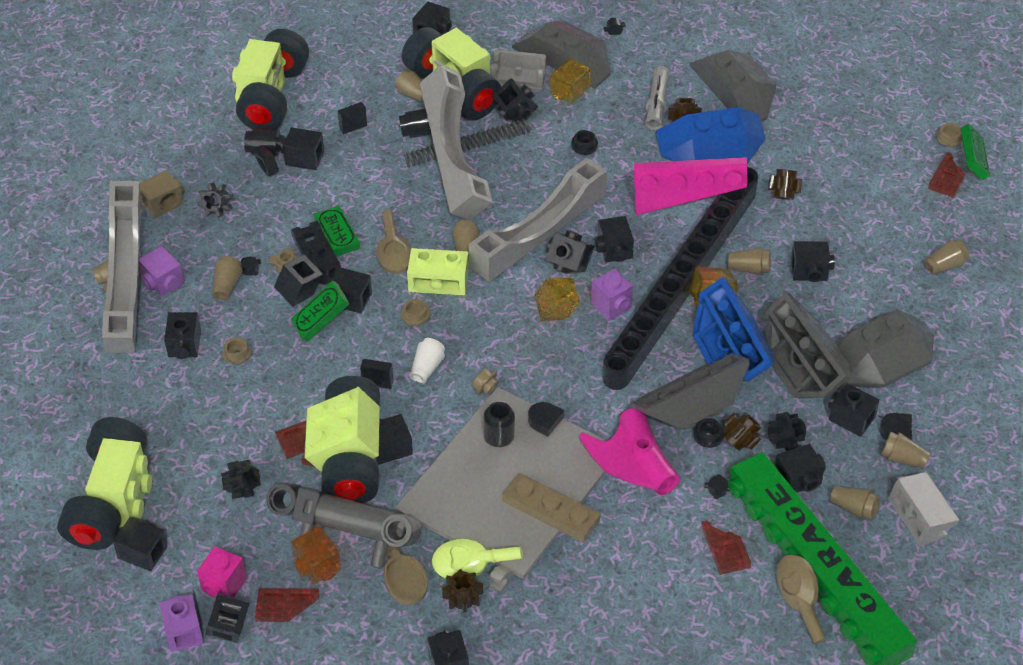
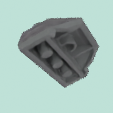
(564, 41)
(737, 81)
(803, 350)
(887, 350)
(696, 393)

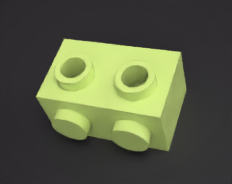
(438, 271)

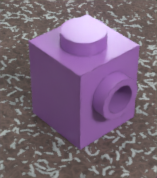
(161, 271)
(611, 294)
(181, 622)

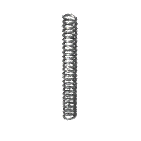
(472, 141)

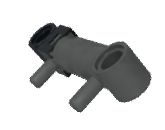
(323, 509)

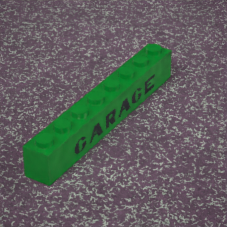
(841, 584)

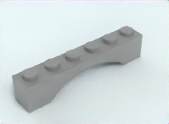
(443, 100)
(503, 247)
(123, 267)

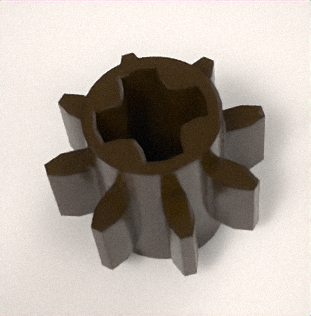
(683, 107)
(785, 184)
(742, 431)
(462, 590)

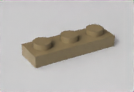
(551, 507)

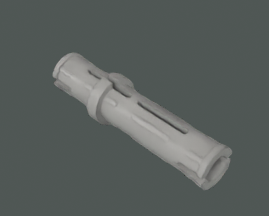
(654, 112)

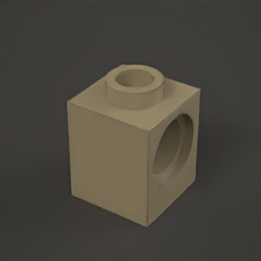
(161, 194)

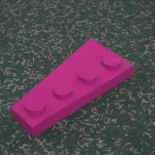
(679, 182)

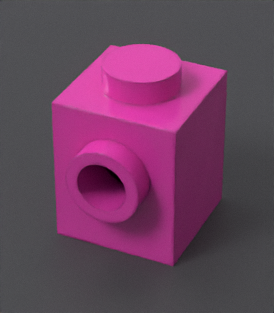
(221, 573)

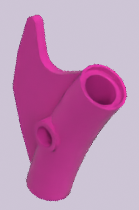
(633, 454)

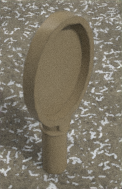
(392, 250)
(404, 577)
(800, 591)

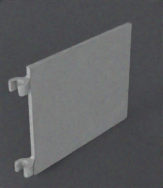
(466, 483)

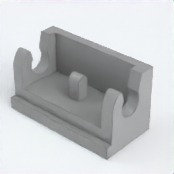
(521, 67)
(922, 508)

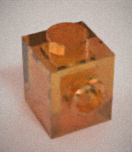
(315, 556)

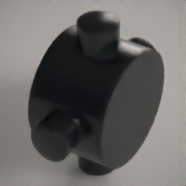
(614, 26)
(250, 265)
(717, 486)

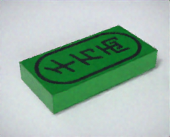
(975, 152)
(337, 230)
(320, 311)

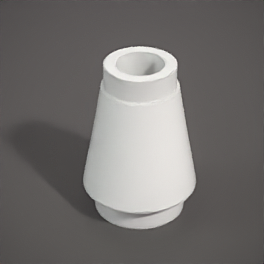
(426, 360)

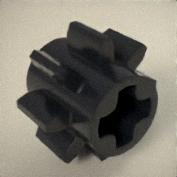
(208, 201)
(786, 431)
(240, 479)

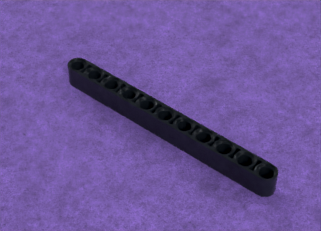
(675, 284)

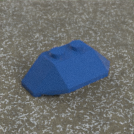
(712, 135)
(727, 327)

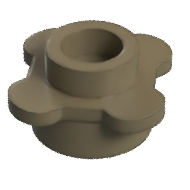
(282, 258)

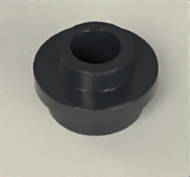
(584, 142)
(708, 426)

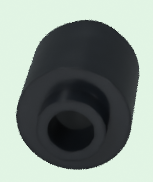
(415, 123)
(268, 138)
(499, 424)

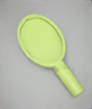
(469, 557)

